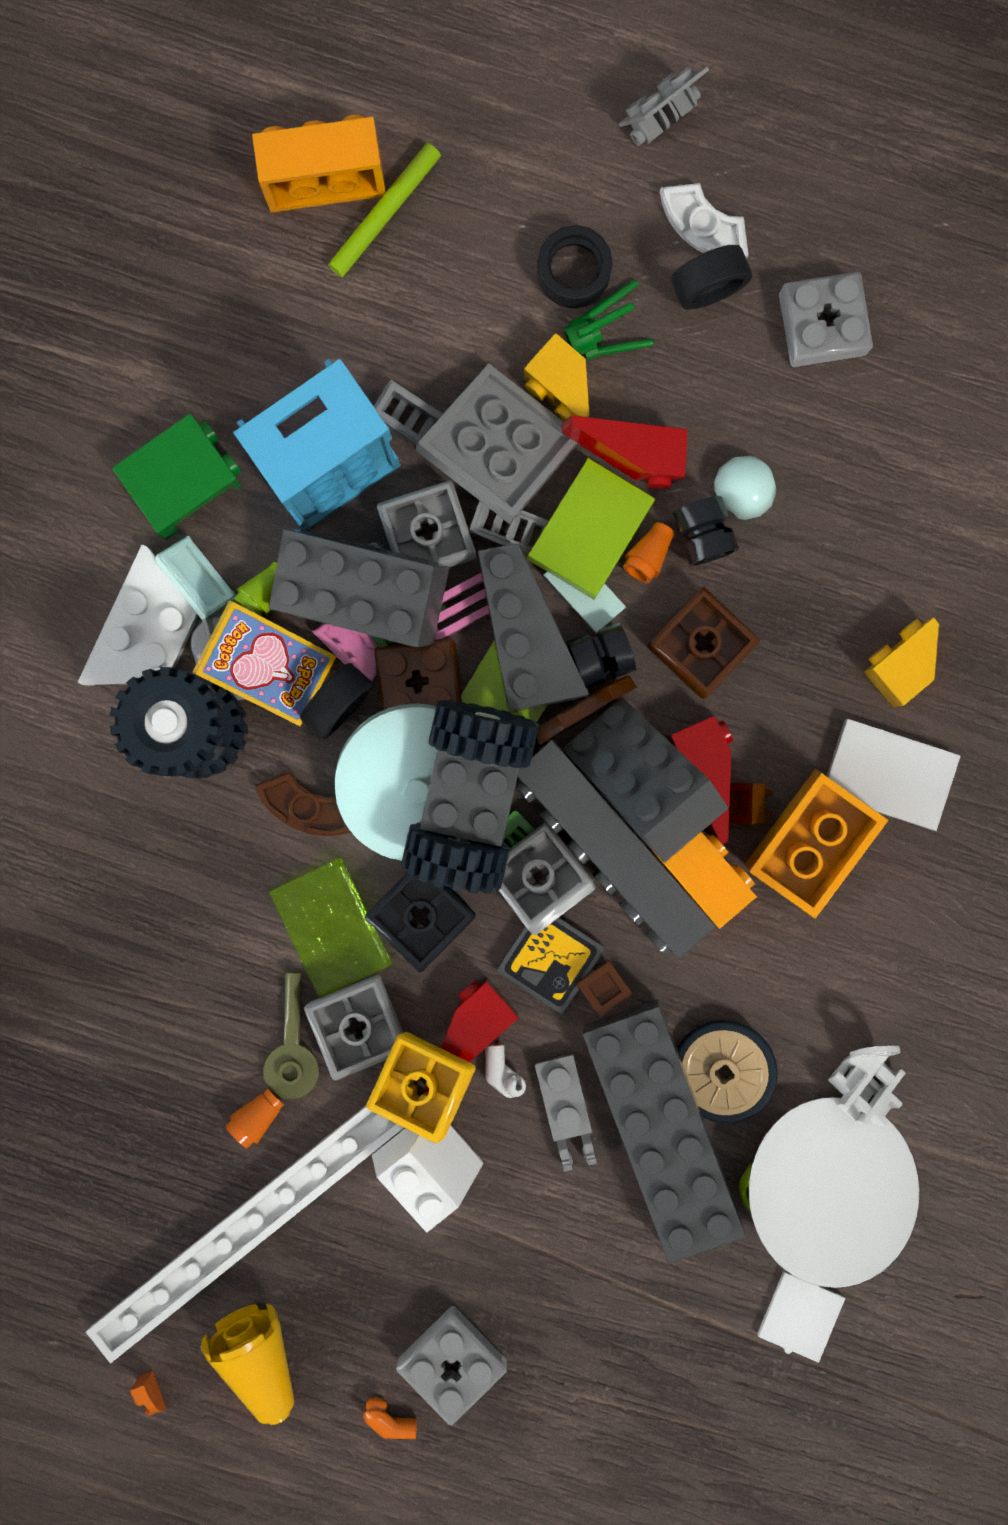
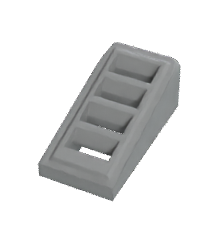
(405, 398)
(477, 528)

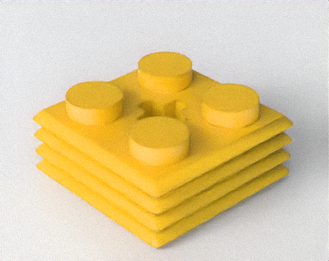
(397, 1096)

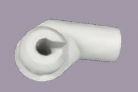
(500, 1075)

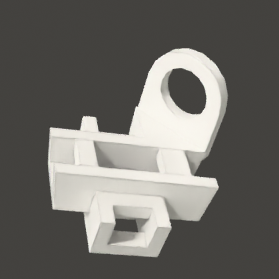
(860, 1085)

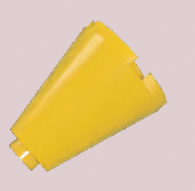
(253, 1361)

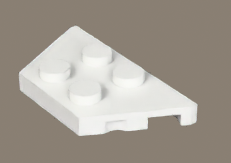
(143, 628)

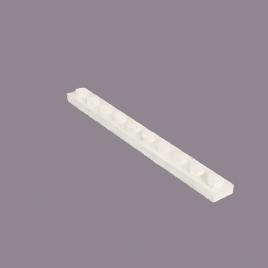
(240, 1232)

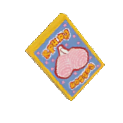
(263, 663)

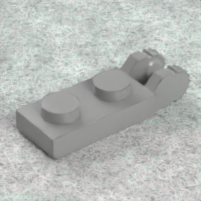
(565, 1106)

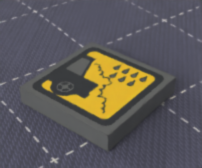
(551, 962)

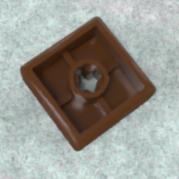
(729, 643)
(399, 665)

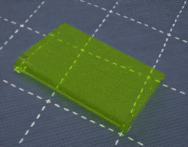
(330, 928)

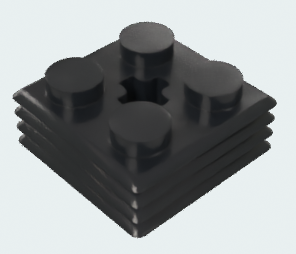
(420, 942)

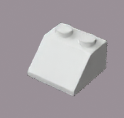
(427, 1175)

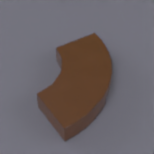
(585, 708)
(301, 807)

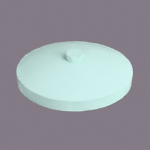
(386, 776)

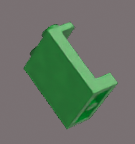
(177, 474)

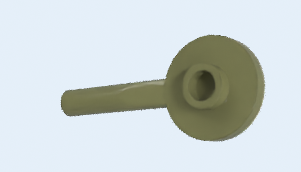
(291, 1067)

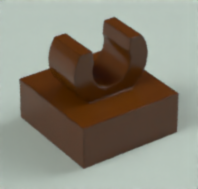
(748, 803)
(604, 988)

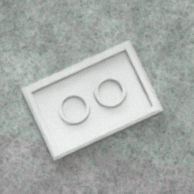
(893, 773)

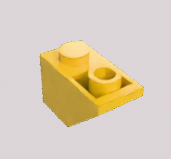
(560, 377)
(908, 665)

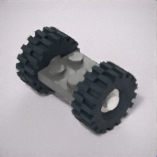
(178, 724)
(469, 797)

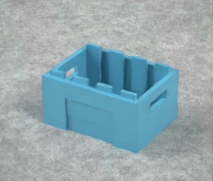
(327, 457)

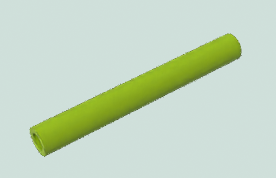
(384, 209)

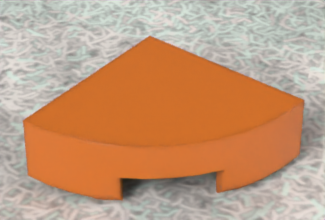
(147, 1393)

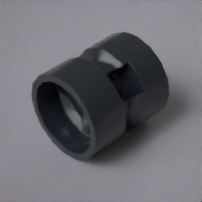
(705, 530)
(602, 655)

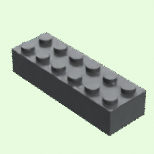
(614, 850)
(663, 1131)

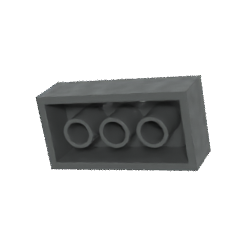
(358, 587)
(645, 779)

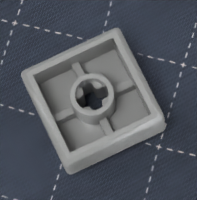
(811, 339)
(440, 509)
(565, 885)
(332, 1014)
(451, 1391)

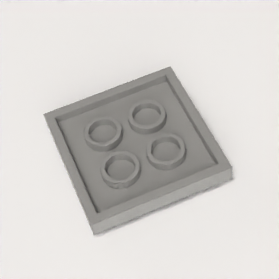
(497, 443)

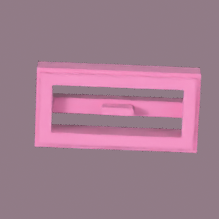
(468, 620)

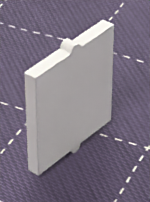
(801, 1316)

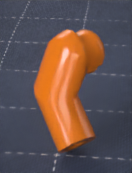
(386, 1425)

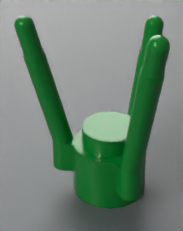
(585, 333)

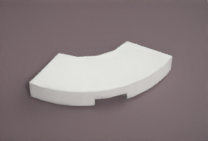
(699, 221)

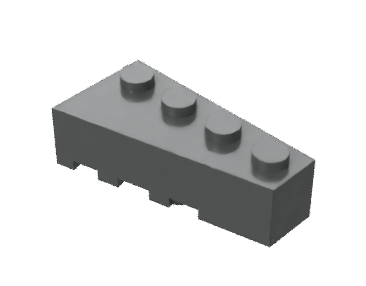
(527, 640)

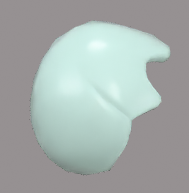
(746, 486)

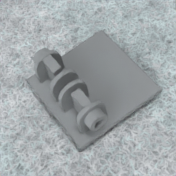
(671, 102)

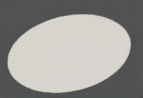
(833, 1195)

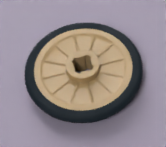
(748, 1058)

